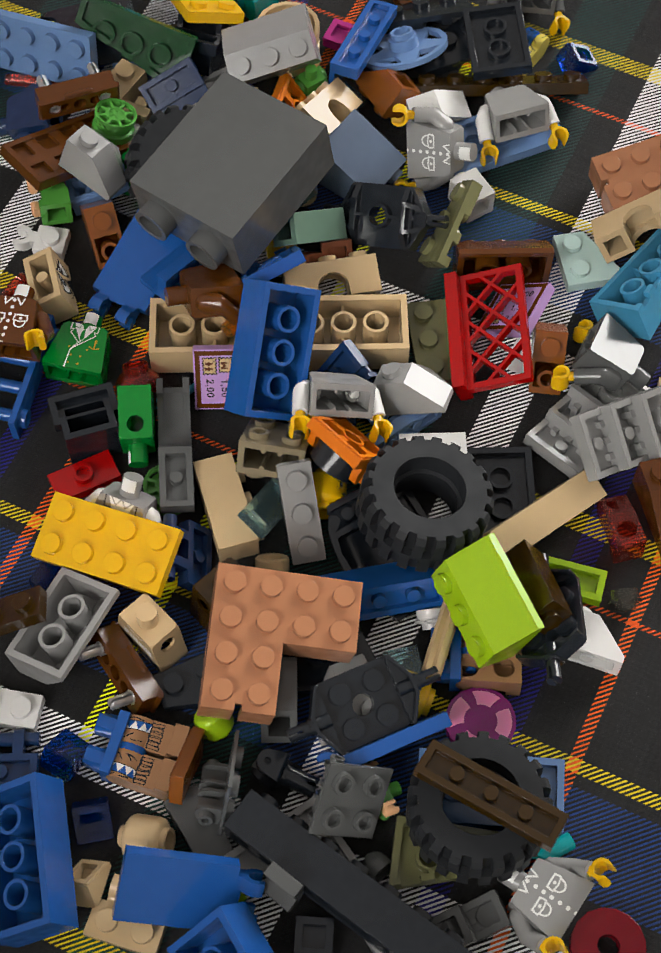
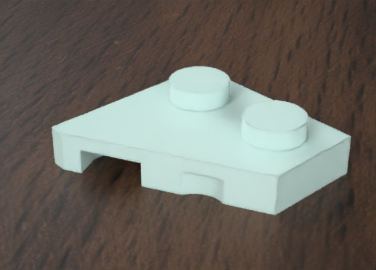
(581, 262)

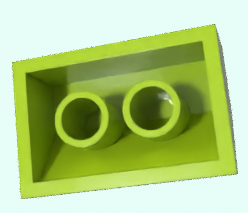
(487, 601)

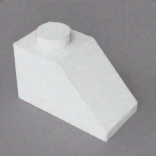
(448, 101)
(600, 648)

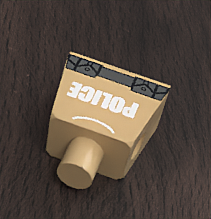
(148, 628)

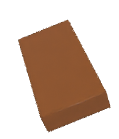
(186, 765)

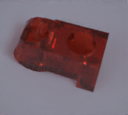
(621, 528)

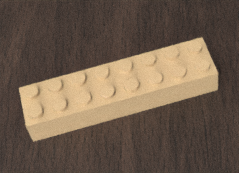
(372, 322)

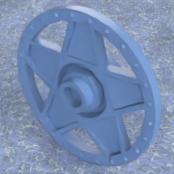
(406, 46)

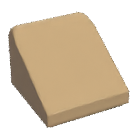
(90, 881)

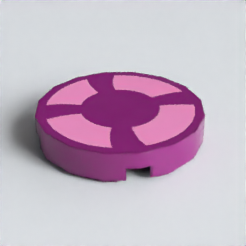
(481, 711)

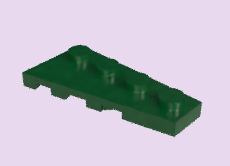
(136, 36)

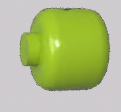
(214, 727)

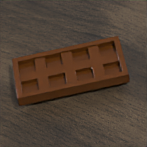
(39, 153)

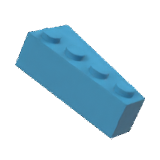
(635, 291)

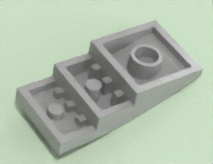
(554, 434)
(619, 434)

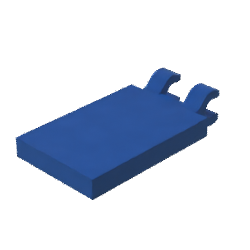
(280, 263)
(121, 275)
(394, 740)
(180, 886)

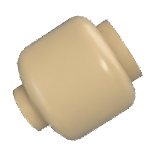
(146, 832)

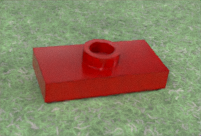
(85, 476)

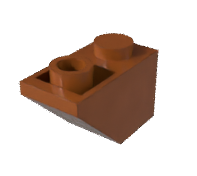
(386, 89)
(101, 229)
(547, 352)

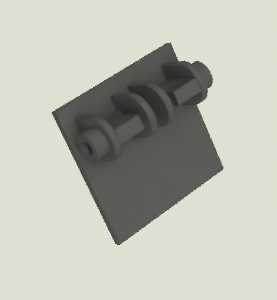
(217, 786)
(349, 799)

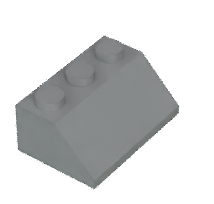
(270, 45)
(72, 616)

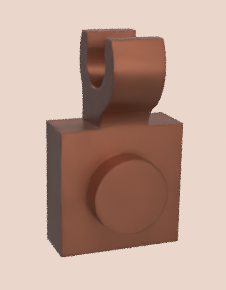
(338, 247)

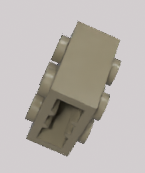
(269, 444)

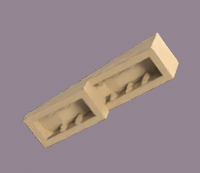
(549, 511)

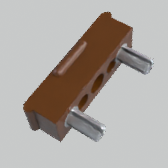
(74, 94)
(125, 670)

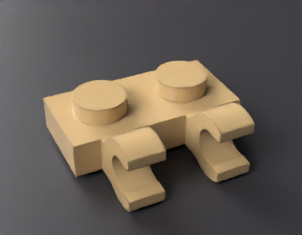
(125, 935)

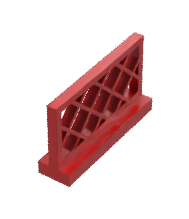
(461, 337)

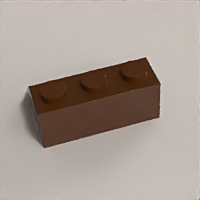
(479, 256)

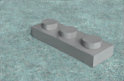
(300, 511)

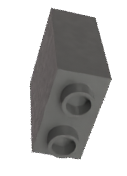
(231, 174)

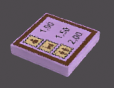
(536, 299)
(211, 375)

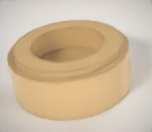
(272, 561)

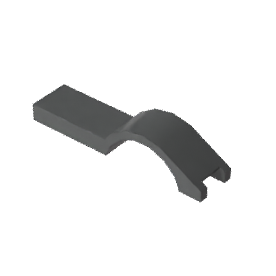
(175, 448)

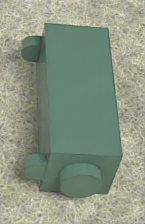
(312, 227)

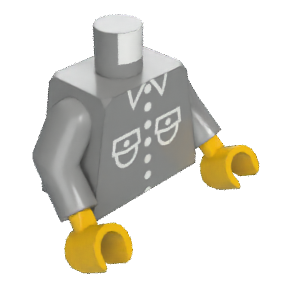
(433, 146)
(550, 899)

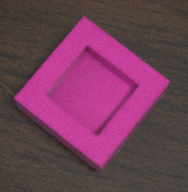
(336, 34)

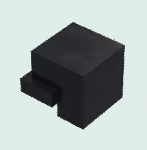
(208, 48)
(87, 421)

